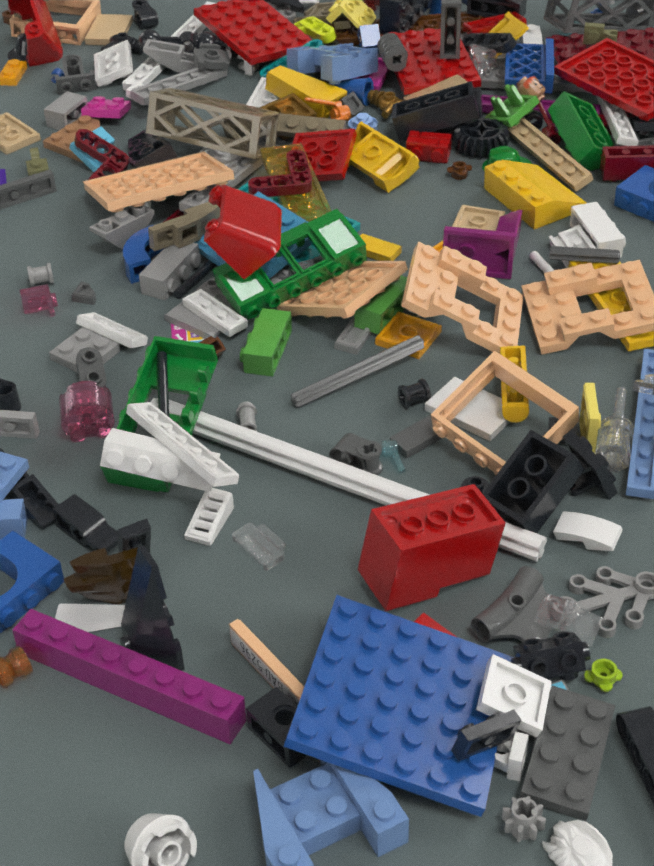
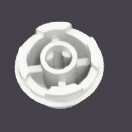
(160, 841)

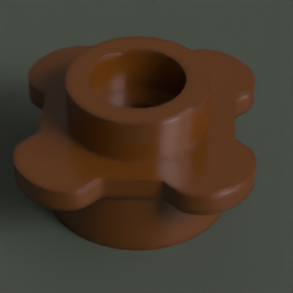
(459, 170)

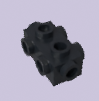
(560, 656)

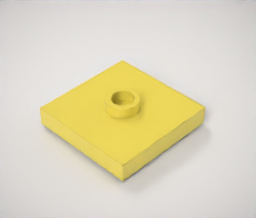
(589, 415)

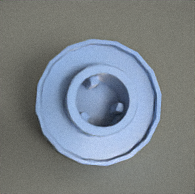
(365, 118)

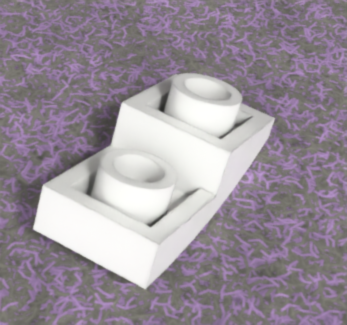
(592, 530)

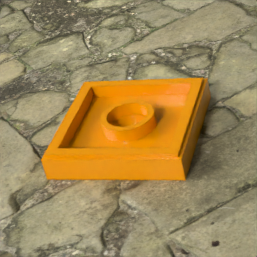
(405, 327)

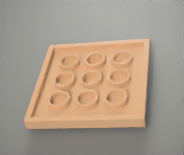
(346, 292)

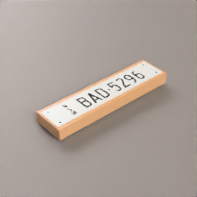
(264, 660)

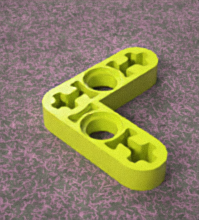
(317, 29)

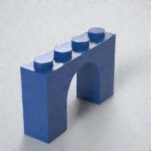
(637, 193)
(35, 577)

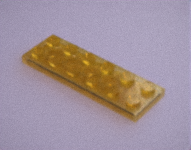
(308, 205)

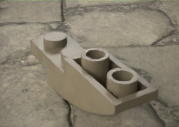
(183, 229)

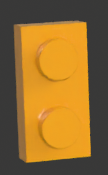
(12, 72)

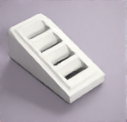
(217, 501)

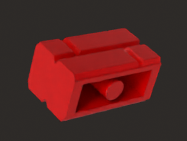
(430, 146)

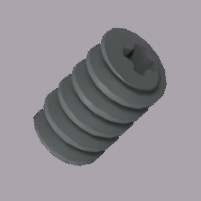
(392, 52)

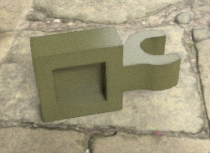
(596, 32)
(37, 164)

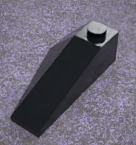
(149, 149)
(146, 615)

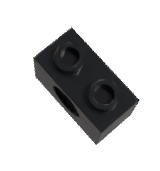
(271, 720)

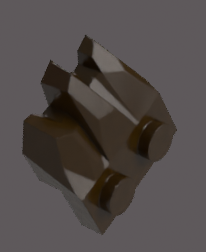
(102, 575)

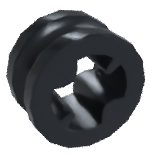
(535, 114)

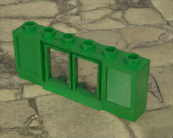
(332, 238)
(189, 373)

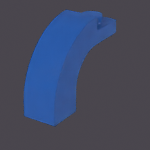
(137, 254)

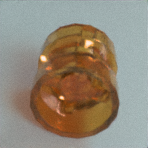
(13, 666)

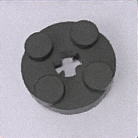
(212, 57)

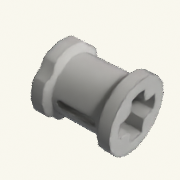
(40, 274)

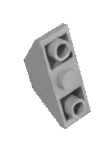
(123, 225)

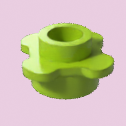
(603, 674)

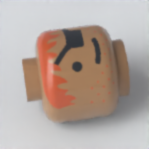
(531, 86)

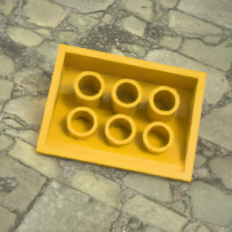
(530, 190)

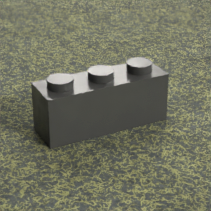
(450, 29)

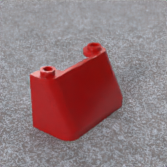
(41, 34)
(246, 230)

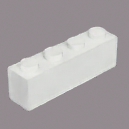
(148, 458)

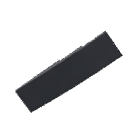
(37, 499)

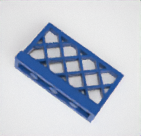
(544, 63)

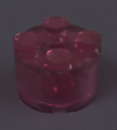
(86, 411)

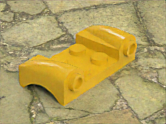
(382, 158)

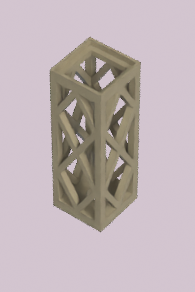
(168, 102)

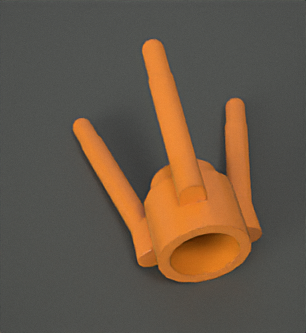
(339, 111)

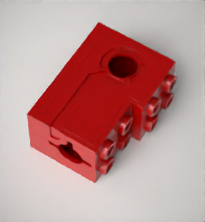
(429, 545)

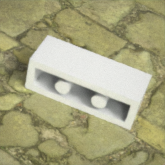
(597, 226)

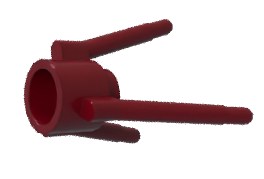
(550, 130)

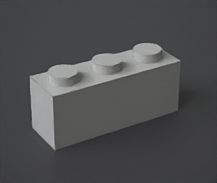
(169, 270)

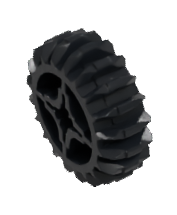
(480, 137)

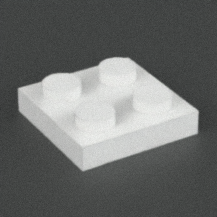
(513, 687)

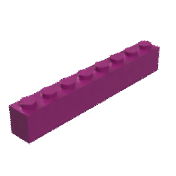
(132, 676)

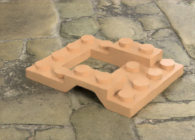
(433, 287)
(557, 314)

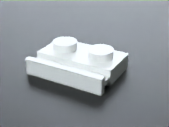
(571, 238)

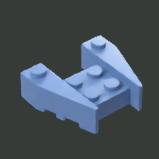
(334, 62)
(323, 810)

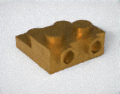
(291, 105)

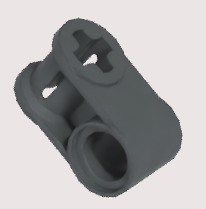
(358, 453)

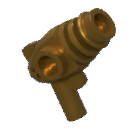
(383, 100)

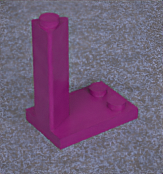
(489, 247)

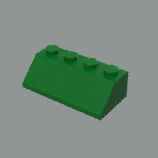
(580, 129)

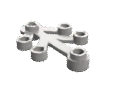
(640, 587)

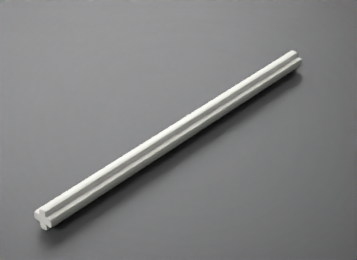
(336, 473)

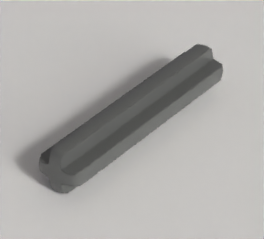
(584, 254)

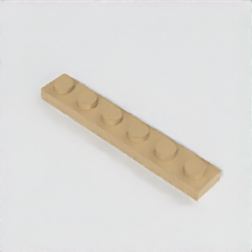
(550, 155)

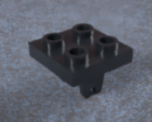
(595, 467)

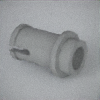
(246, 413)

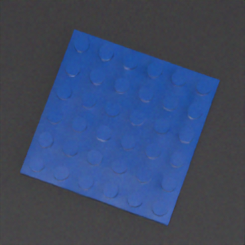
(391, 705)

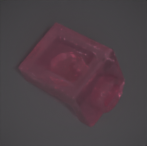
(38, 299)

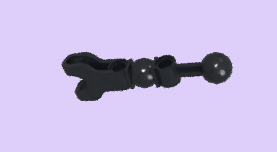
(202, 38)

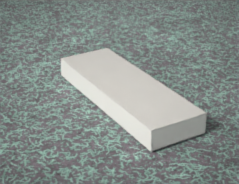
(215, 312)
(112, 330)

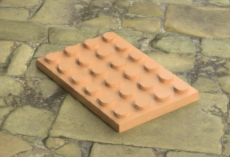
(158, 181)

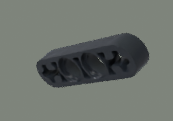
(498, 41)

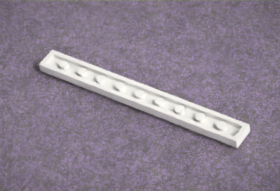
(150, 68)

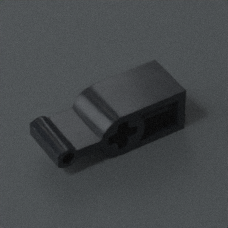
(85, 524)

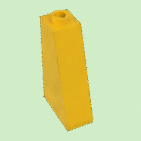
(284, 81)

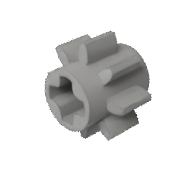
(523, 818)

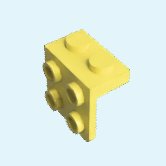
(354, 10)

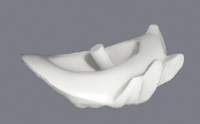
(578, 845)

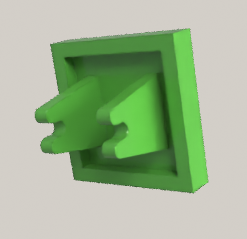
(513, 107)

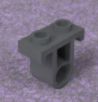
(75, 78)

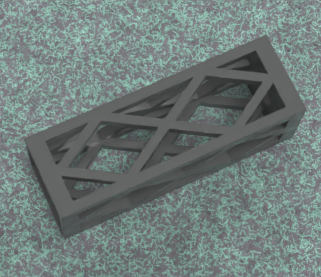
(634, 16)

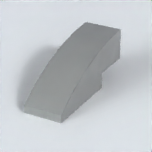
(170, 55)

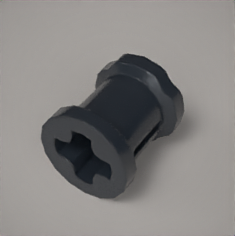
(420, 389)

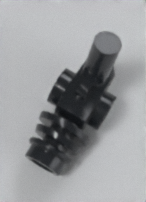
(120, 37)

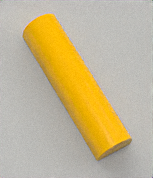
(514, 404)

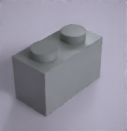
(64, 110)

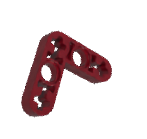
(108, 164)
(290, 183)

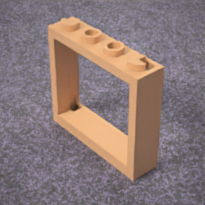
(66, 31)
(519, 380)

